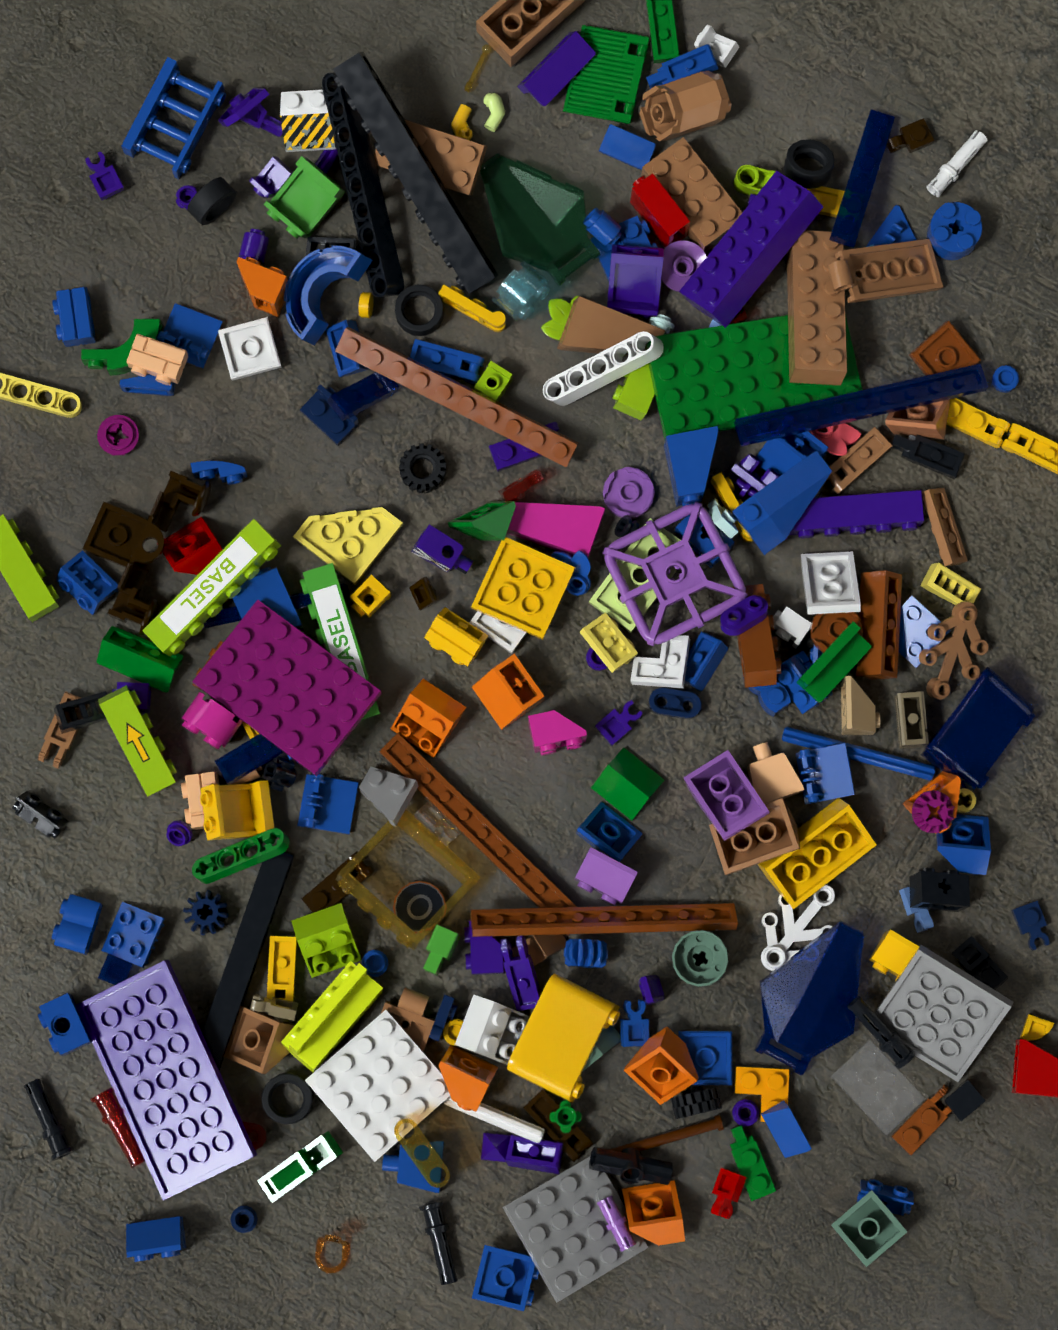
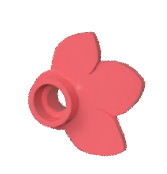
(837, 438)

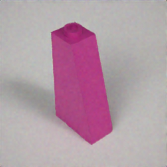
(557, 525)

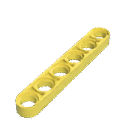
(33, 392)

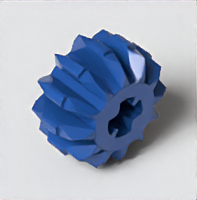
(585, 953)

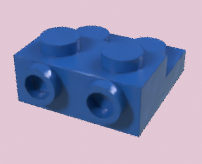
(633, 234)
(505, 1278)

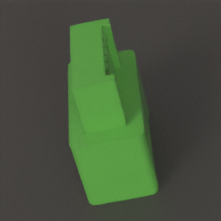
(441, 948)

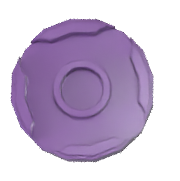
(628, 492)

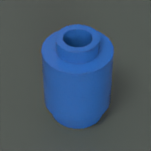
(602, 226)

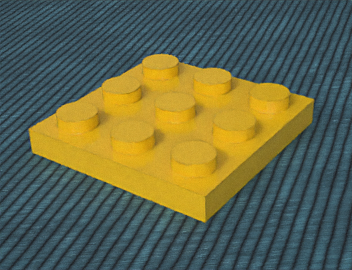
(523, 587)

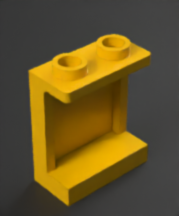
(236, 810)

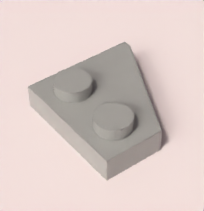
(388, 792)

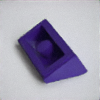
(534, 1156)

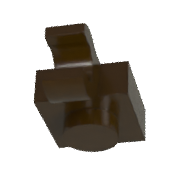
(913, 136)

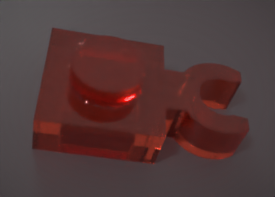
(516, 490)

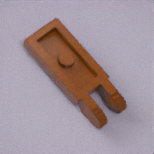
(922, 1123)

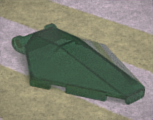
(537, 217)

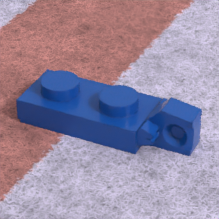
(683, 66)

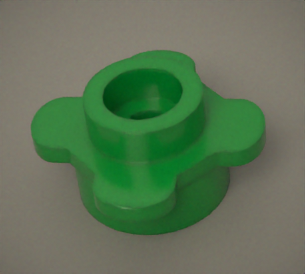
(573, 1116)

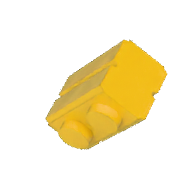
(455, 637)

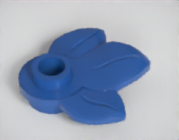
(582, 568)

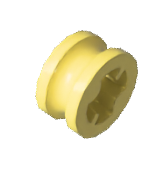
(964, 792)

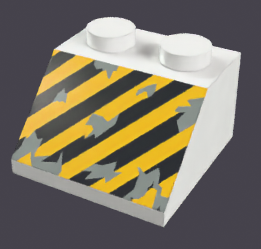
(306, 121)

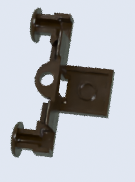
(121, 537)

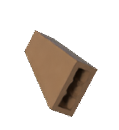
(597, 327)

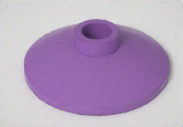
(680, 252)

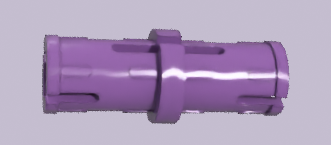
(616, 1223)

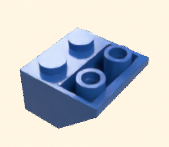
(788, 451)
(155, 1236)

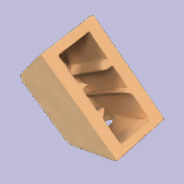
(773, 775)

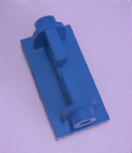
(898, 1197)

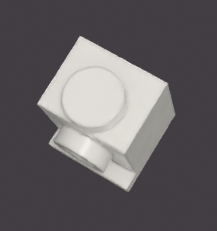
(791, 626)

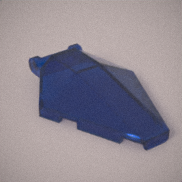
(810, 997)

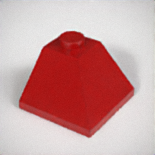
(191, 548)

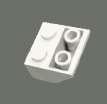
(491, 1029)

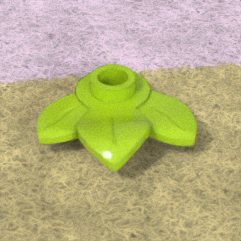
(559, 312)

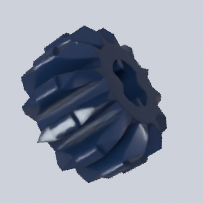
(201, 905)

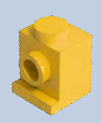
(373, 588)

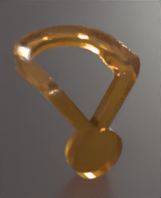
(345, 1253)

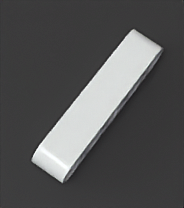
(614, 368)

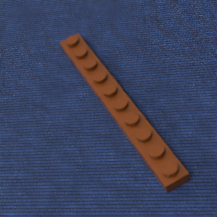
(456, 397)
(474, 825)
(603, 919)

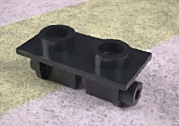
(50, 819)

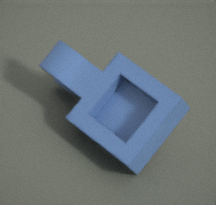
(922, 917)

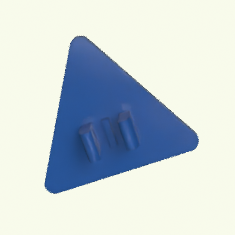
(893, 229)

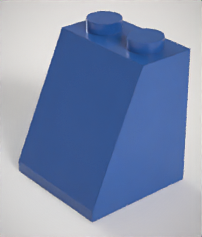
(689, 463)

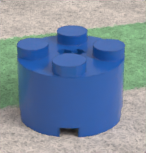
(968, 227)

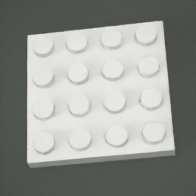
(377, 1083)

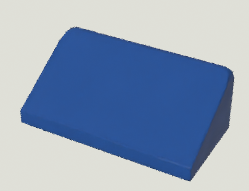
(627, 147)
(343, 364)
(704, 660)
(786, 1130)

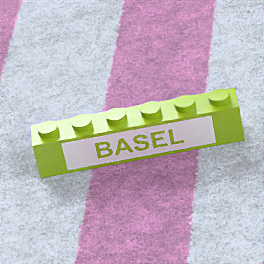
(212, 588)

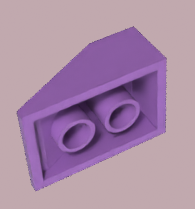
(725, 795)

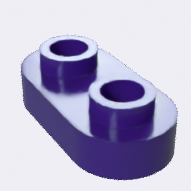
(746, 615)

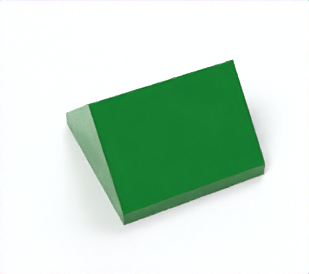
(486, 521)
(627, 783)

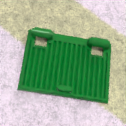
(608, 76)

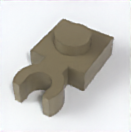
(281, 1009)

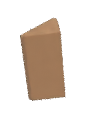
(759, 842)

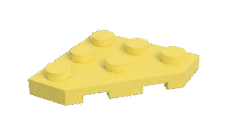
(349, 538)

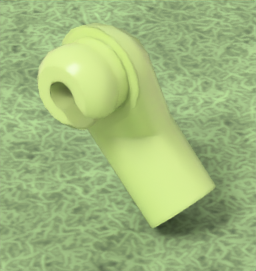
(497, 111)

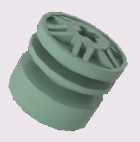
(694, 943)

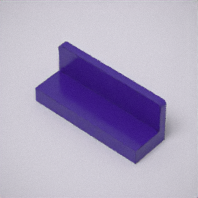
(557, 68)

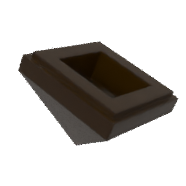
(423, 593)

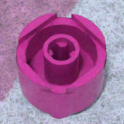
(210, 720)

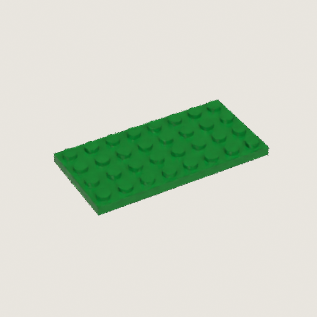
(731, 374)

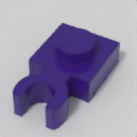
(105, 179)
(616, 725)

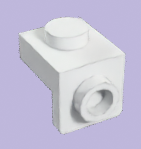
(721, 47)

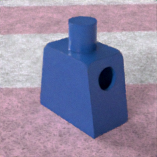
(408, 1172)

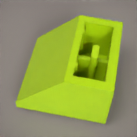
(326, 940)

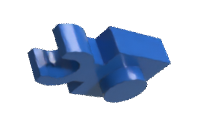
(634, 1029)

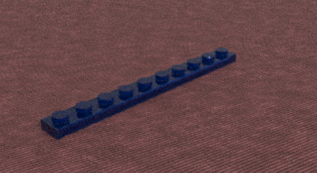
(860, 404)

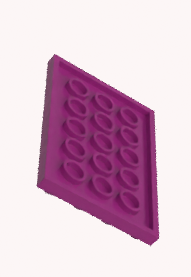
(287, 687)

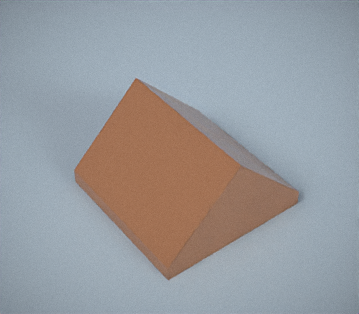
(922, 420)

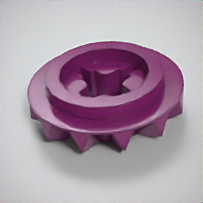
(112, 425)
(921, 811)

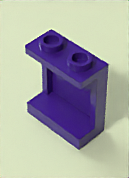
(635, 280)

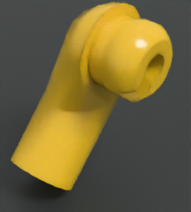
(459, 122)

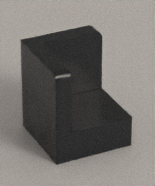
(964, 1100)

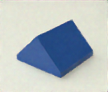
(608, 832)

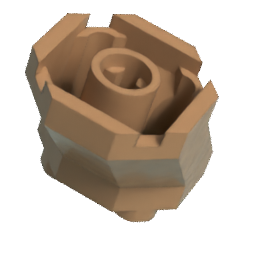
(685, 105)

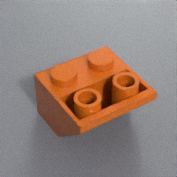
(263, 285)
(508, 692)
(428, 717)

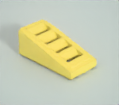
(938, 568)

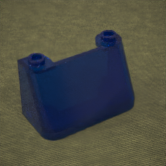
(979, 730)

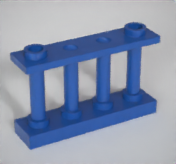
(159, 98)

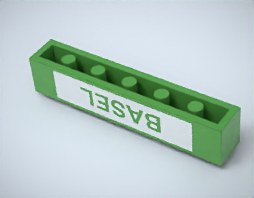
(334, 621)

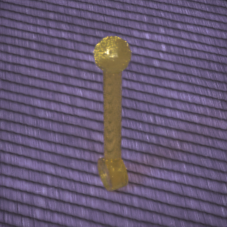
(486, 49)

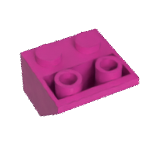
(552, 731)

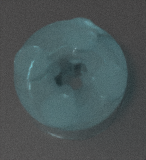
(521, 292)

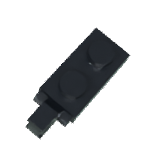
(929, 454)

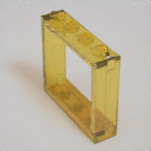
(438, 851)

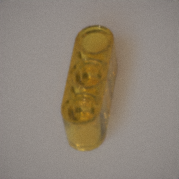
(425, 1165)

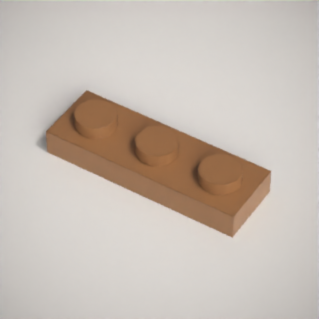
(944, 527)

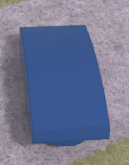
(228, 471)

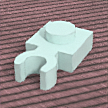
(723, 518)

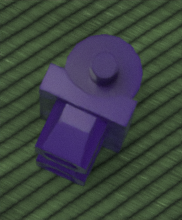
(745, 470)

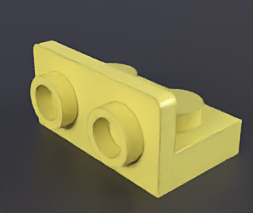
(609, 642)

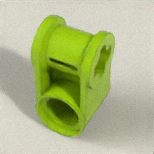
(759, 178)

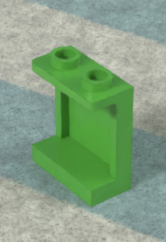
(304, 199)

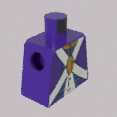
(430, 549)

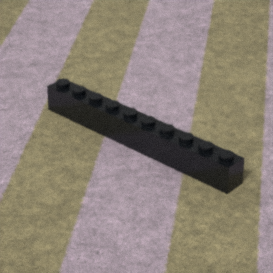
(415, 172)

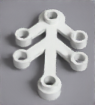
(793, 932)

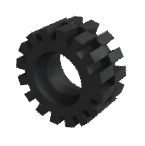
(415, 454)
(696, 1103)

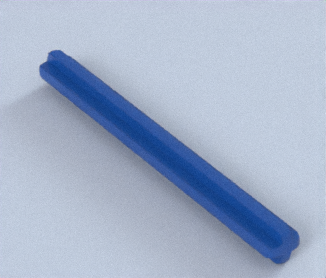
(861, 754)

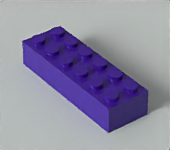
(751, 249)

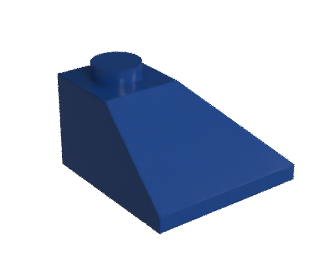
(966, 844)

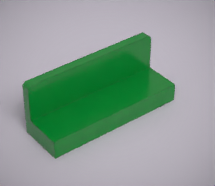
(138, 659)
(834, 663)

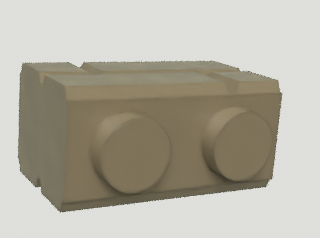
(911, 720)

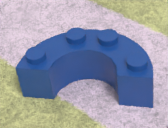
(309, 282)

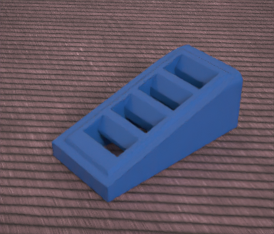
(146, 385)

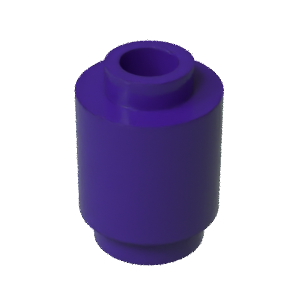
(254, 245)

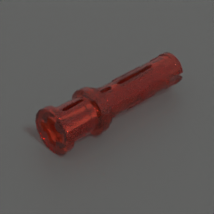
(113, 1117)

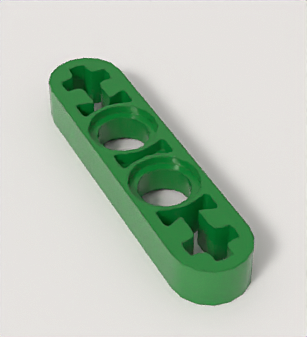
(241, 860)

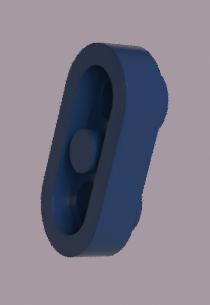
(675, 702)

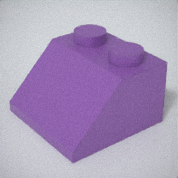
(605, 876)

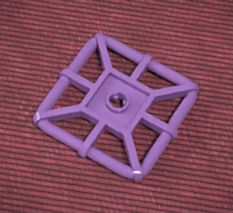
(670, 590)

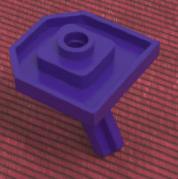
(250, 111)

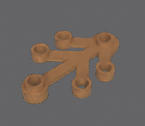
(954, 647)

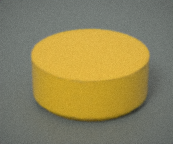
(365, 305)
(452, 1030)

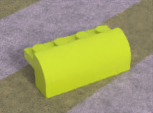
(332, 1016)

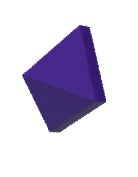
(494, 1147)

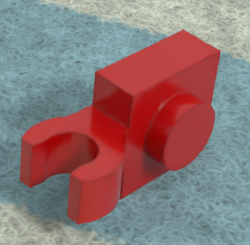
(728, 1189)

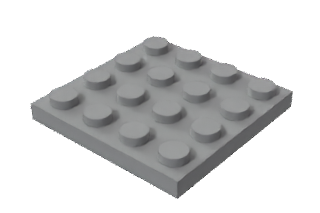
(942, 1012)
(568, 1230)

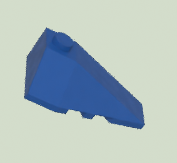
(779, 505)

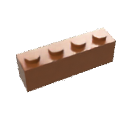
(881, 624)
(758, 647)

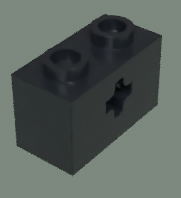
(939, 890)

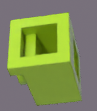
(495, 373)

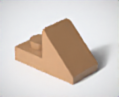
(542, 947)

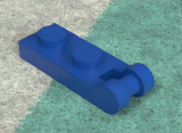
(447, 360)

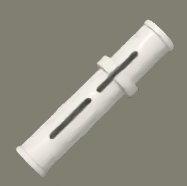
(950, 171)

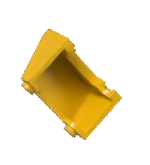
(561, 1037)

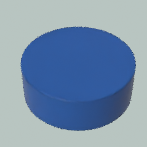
(1005, 379)

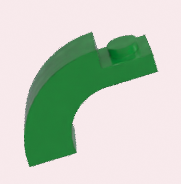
(116, 358)

